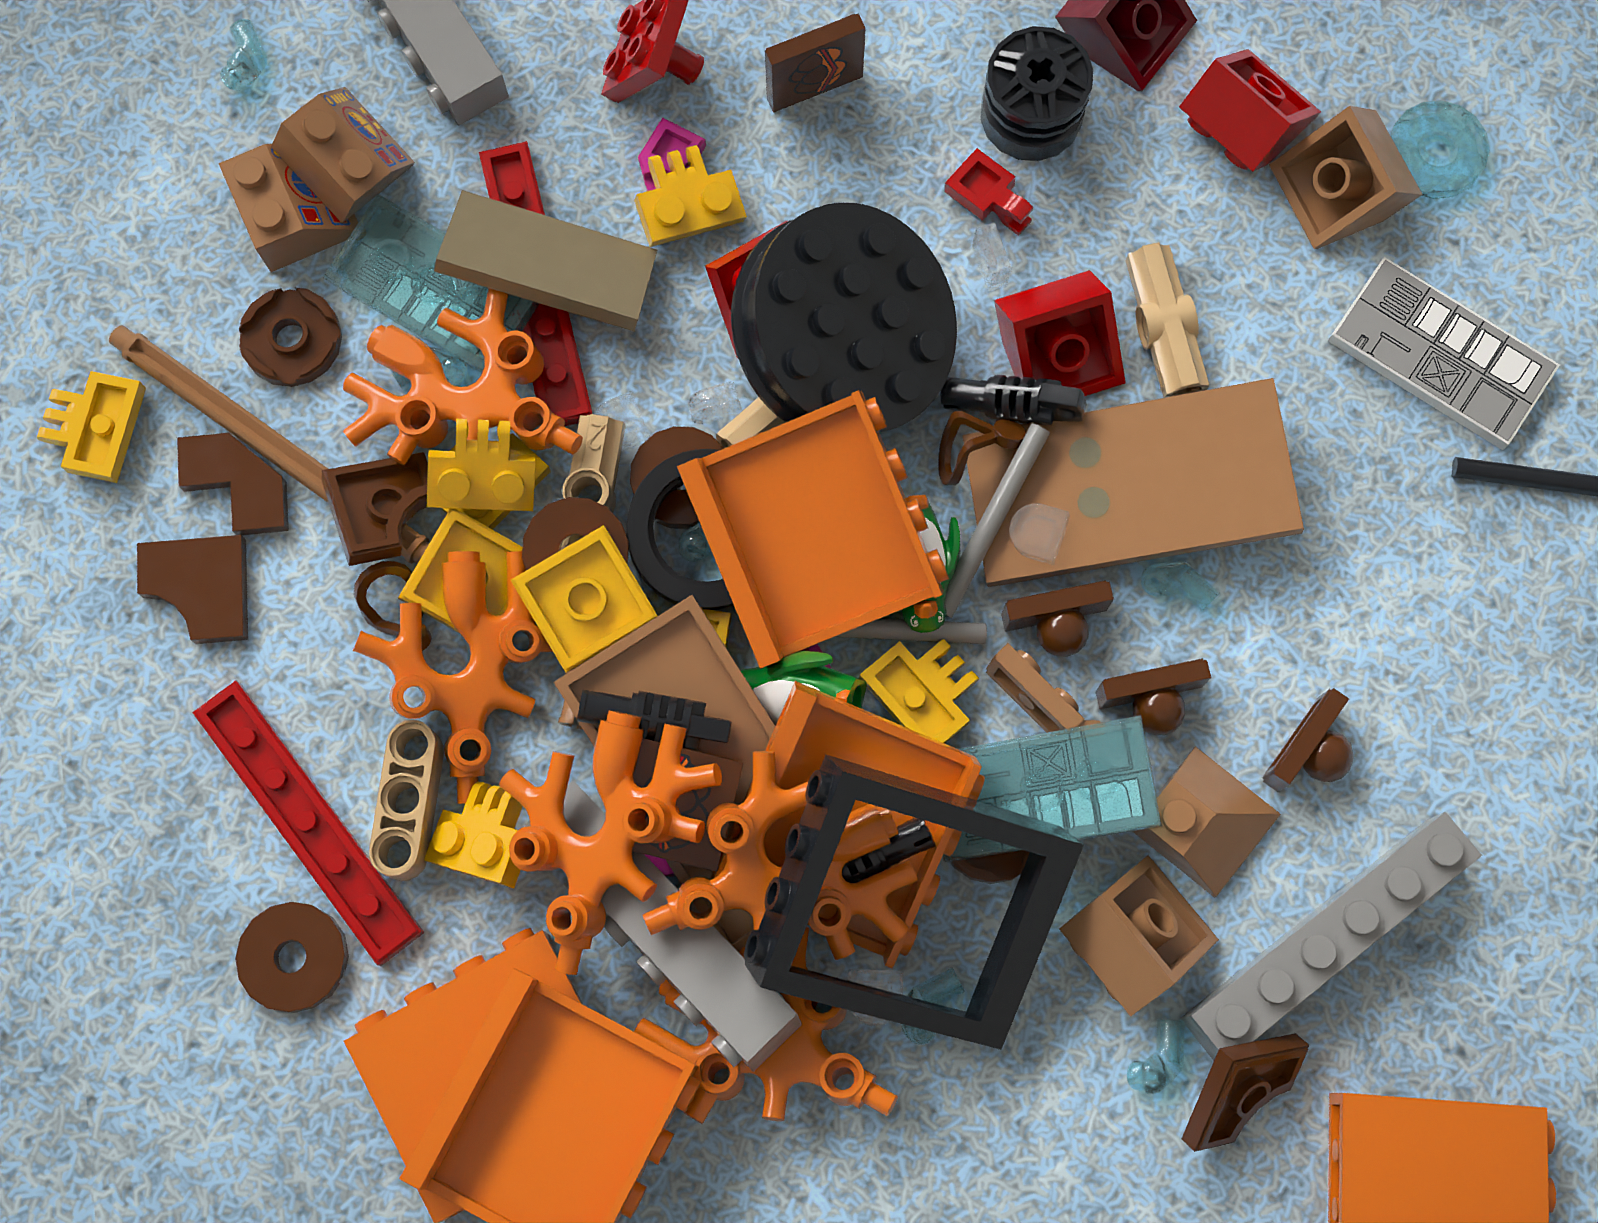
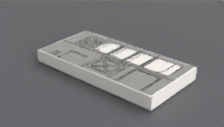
(1444, 353)

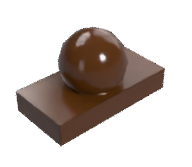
(1059, 615)
(1155, 693)
(1319, 751)

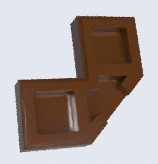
(224, 462)

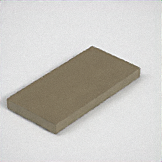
(546, 260)

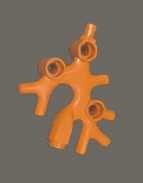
(434, 400)
(480, 687)
(605, 857)
(750, 871)
(795, 1061)

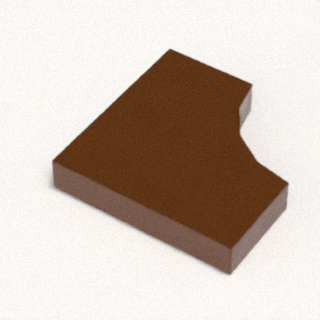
(374, 504)
(202, 581)
(1239, 1085)

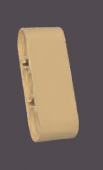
(396, 777)

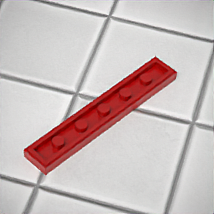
(561, 385)
(308, 823)

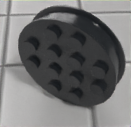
(844, 308)

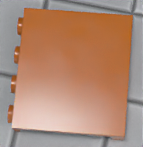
(813, 528)
(822, 725)
(418, 1049)
(551, 1114)
(1437, 1161)

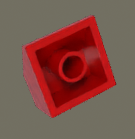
(1247, 109)
(1063, 333)

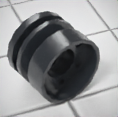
(1036, 93)

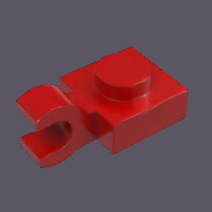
(986, 187)

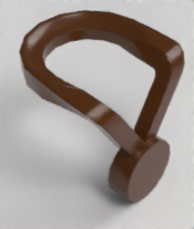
(1003, 433)
(370, 615)

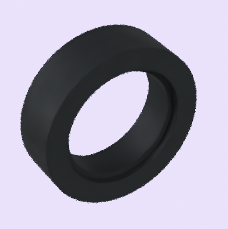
(642, 545)

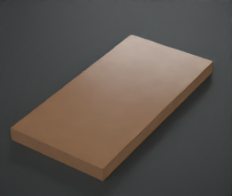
(1176, 476)
(687, 660)

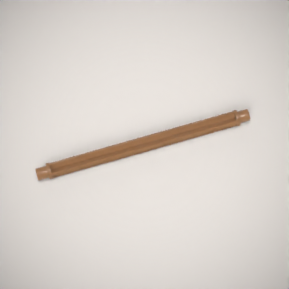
(238, 421)

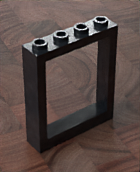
(809, 855)

